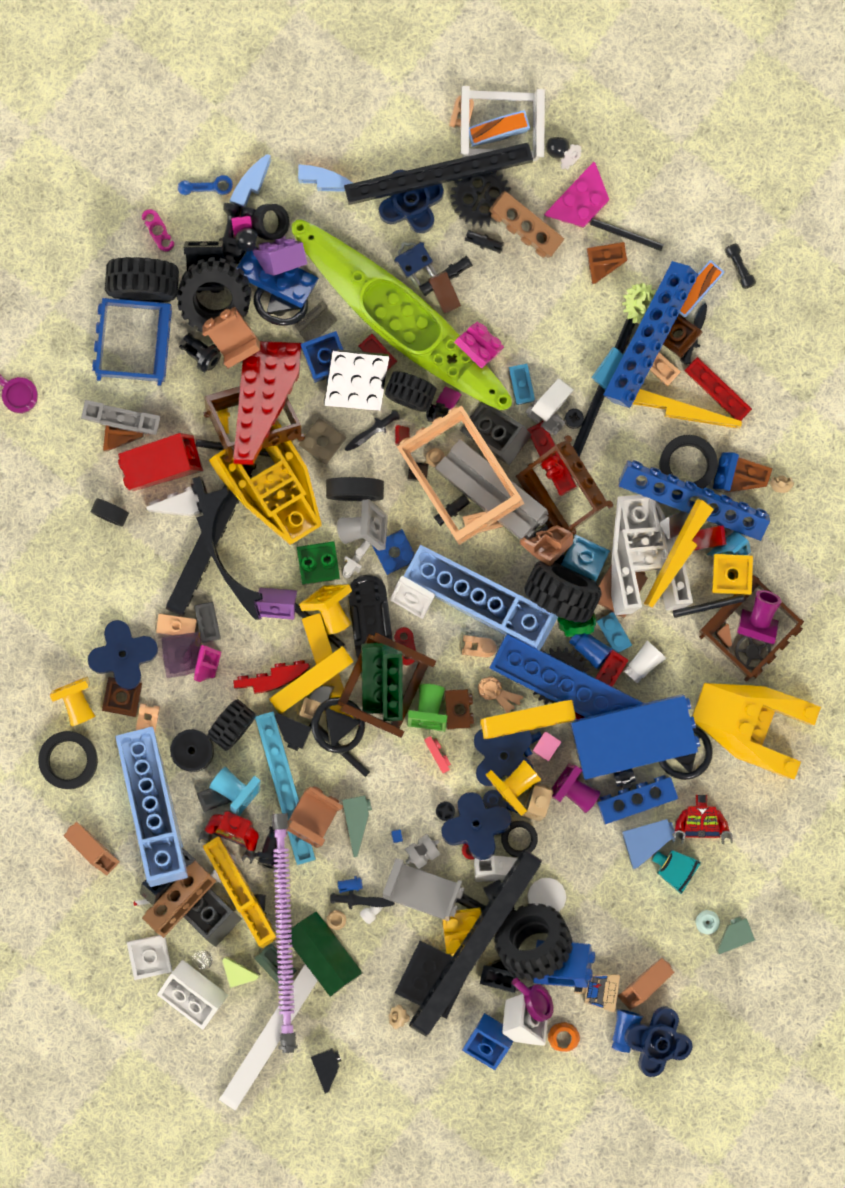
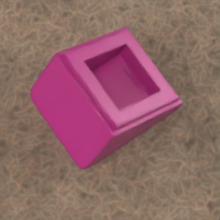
(241, 222)
(449, 397)

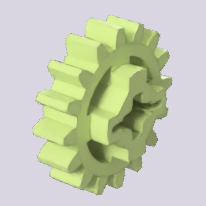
(638, 301)

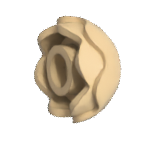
(781, 484)

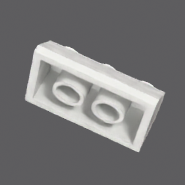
(192, 994)

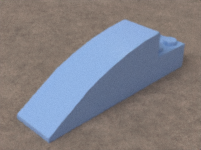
(481, 598)
(152, 807)

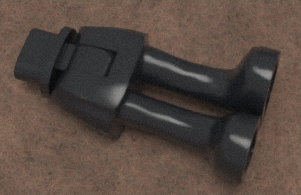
(231, 250)

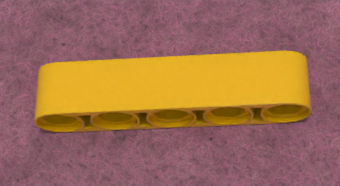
(311, 680)
(528, 719)

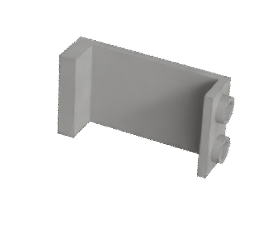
(422, 891)

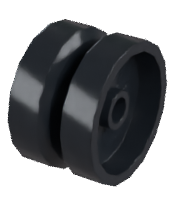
(203, 750)

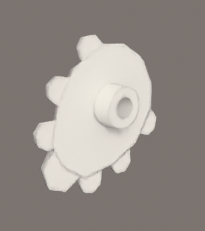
(571, 156)

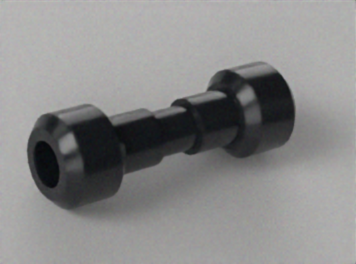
(747, 280)

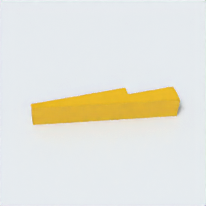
(683, 411)
(680, 551)
(321, 649)
(240, 892)

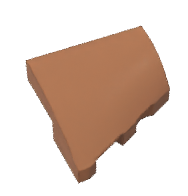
(549, 544)

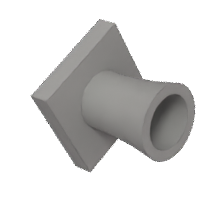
(370, 526)

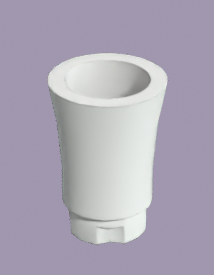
(644, 662)

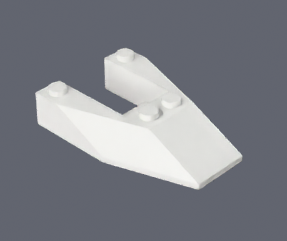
(639, 547)

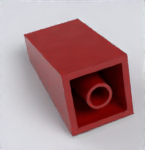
(160, 461)

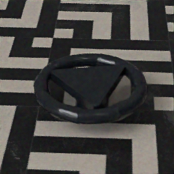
(278, 307)
(338, 726)
(688, 760)

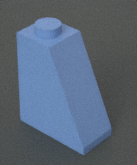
(647, 840)

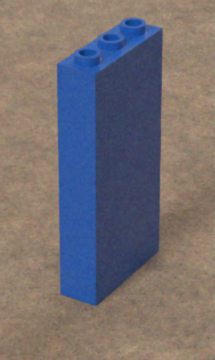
(635, 736)

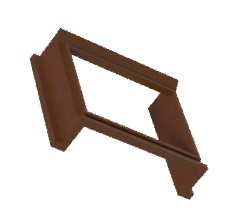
(394, 727)

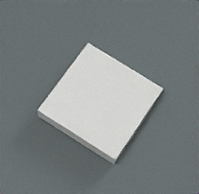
(412, 597)
(149, 957)

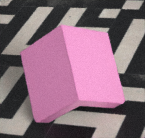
(546, 746)

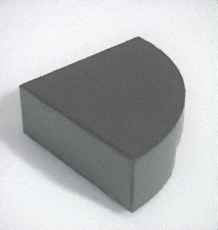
(322, 693)

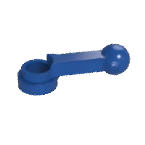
(186, 187)

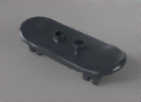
(368, 610)

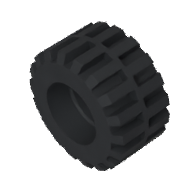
(410, 391)
(231, 725)

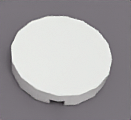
(547, 892)

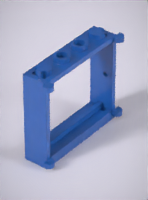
(162, 342)

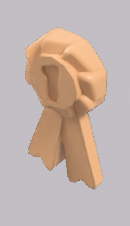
(491, 689)

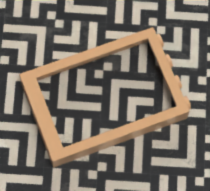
(439, 426)

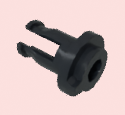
(205, 355)
(266, 857)

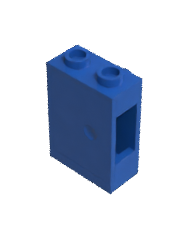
(575, 971)

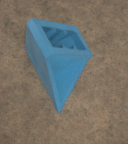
(735, 545)

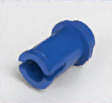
(350, 884)

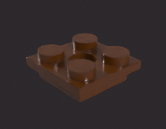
(681, 344)
(127, 707)

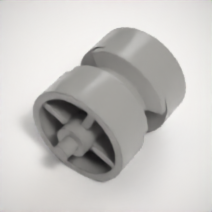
(422, 851)

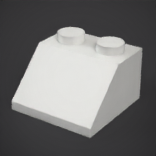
(520, 1025)

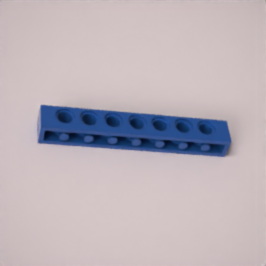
(651, 334)
(735, 522)

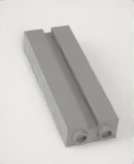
(480, 483)

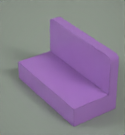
(277, 603)

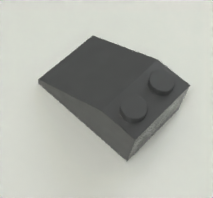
(500, 432)
(212, 917)

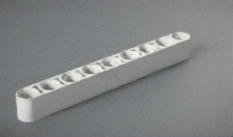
(266, 1043)

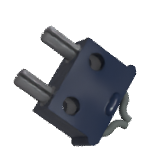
(412, 259)

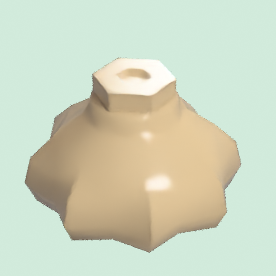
(398, 1017)

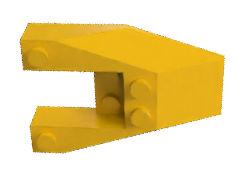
(279, 494)
(741, 718)

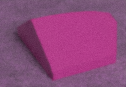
(206, 663)

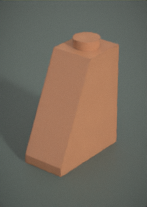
(91, 848)
(646, 984)

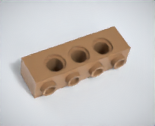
(552, 239)
(178, 909)

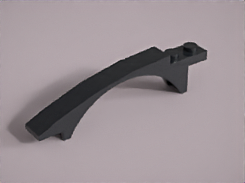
(211, 505)

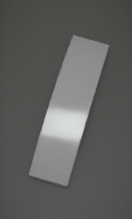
(120, 418)

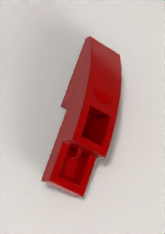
(280, 676)

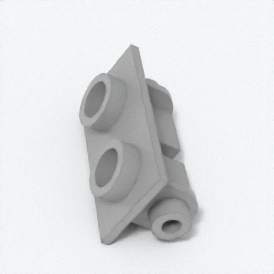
(553, 425)

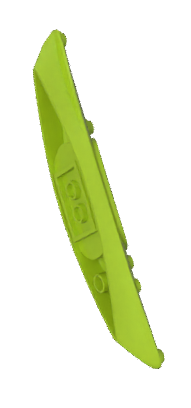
(399, 315)

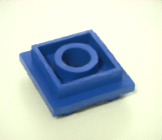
(406, 555)

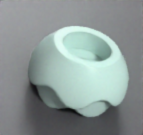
(710, 916)

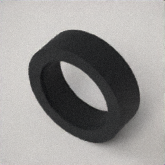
(693, 441)
(354, 489)
(45, 753)

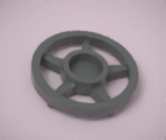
(752, 652)

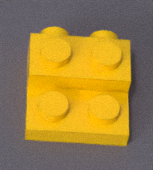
(458, 927)

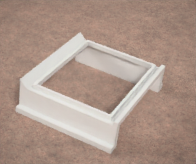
(538, 117)

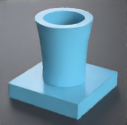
(235, 790)

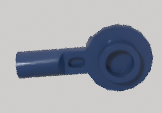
(493, 799)

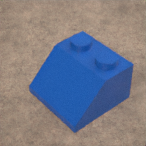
(488, 1042)

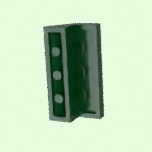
(382, 681)
(323, 954)

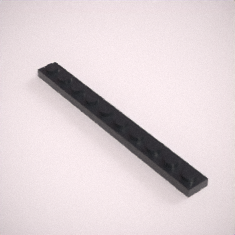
(438, 173)

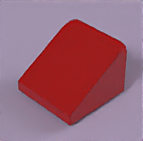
(401, 433)

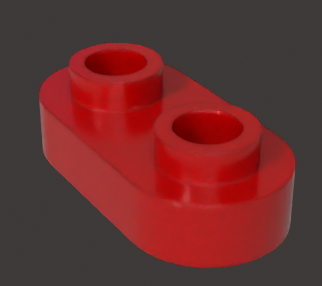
(409, 642)

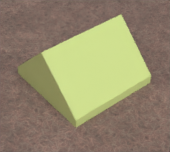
(237, 973)

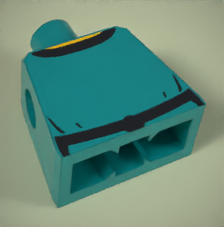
(676, 869)

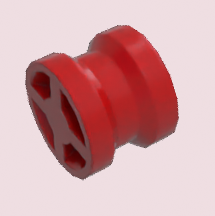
(552, 467)

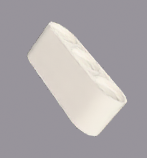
(552, 400)

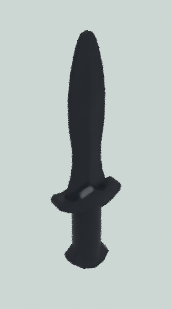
(698, 322)
(378, 426)
(353, 900)

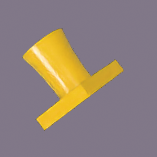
(740, 566)
(327, 601)
(75, 701)
(515, 784)

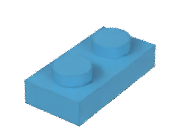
(521, 384)
(614, 633)

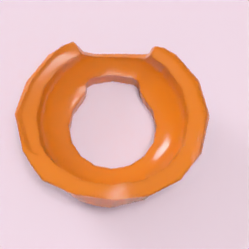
(559, 1027)

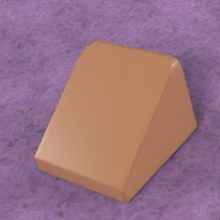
(724, 636)

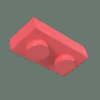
(442, 761)

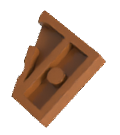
(605, 259)
(118, 437)
(749, 475)

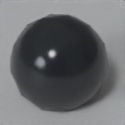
(557, 146)
(246, 239)

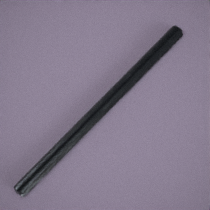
(599, 397)

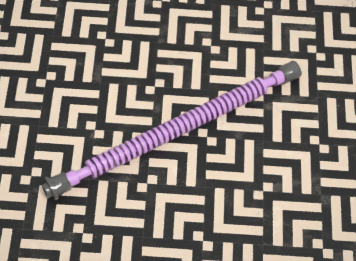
(287, 1037)

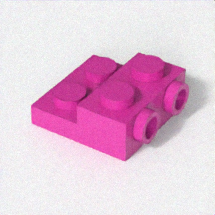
(479, 344)

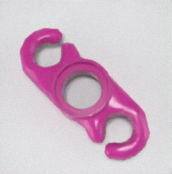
(157, 238)

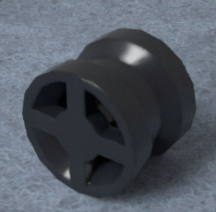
(573, 422)
(445, 811)

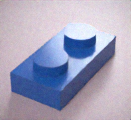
(725, 471)

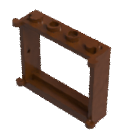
(230, 398)
(534, 487)
(722, 615)

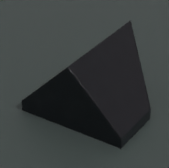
(497, 976)

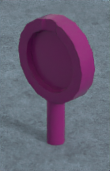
(19, 394)
(536, 1000)

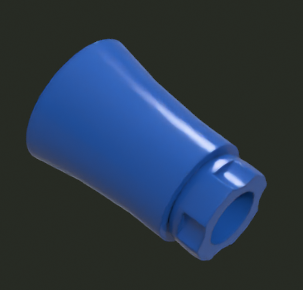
(591, 648)
(624, 1020)

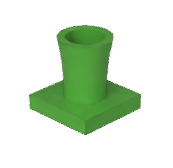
(428, 709)

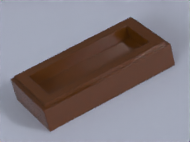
(444, 292)

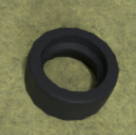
(283, 221)
(109, 512)
(534, 838)

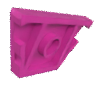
(581, 199)

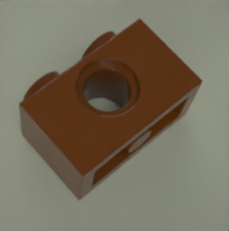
(456, 697)

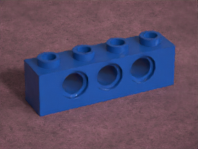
(667, 794)

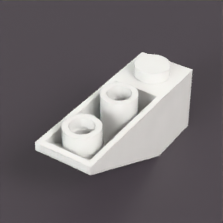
(177, 504)
(492, 868)

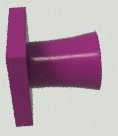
(760, 622)
(576, 790)

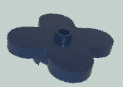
(417, 213)
(127, 668)
(512, 744)
(479, 838)
(658, 1041)

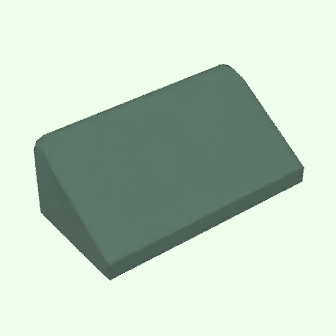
(268, 961)

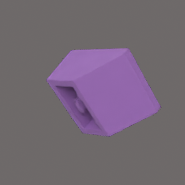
(280, 255)

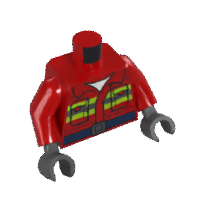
(701, 822)
(233, 829)

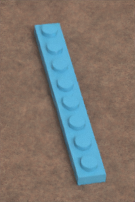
(282, 780)

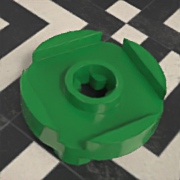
(571, 628)

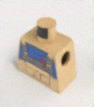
(537, 801)
(601, 991)

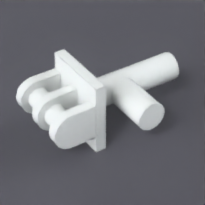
(352, 564)

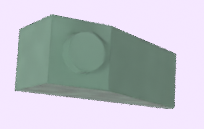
(356, 816)

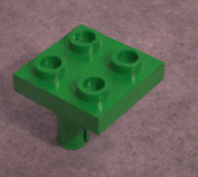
(318, 563)

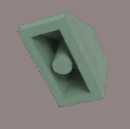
(735, 935)

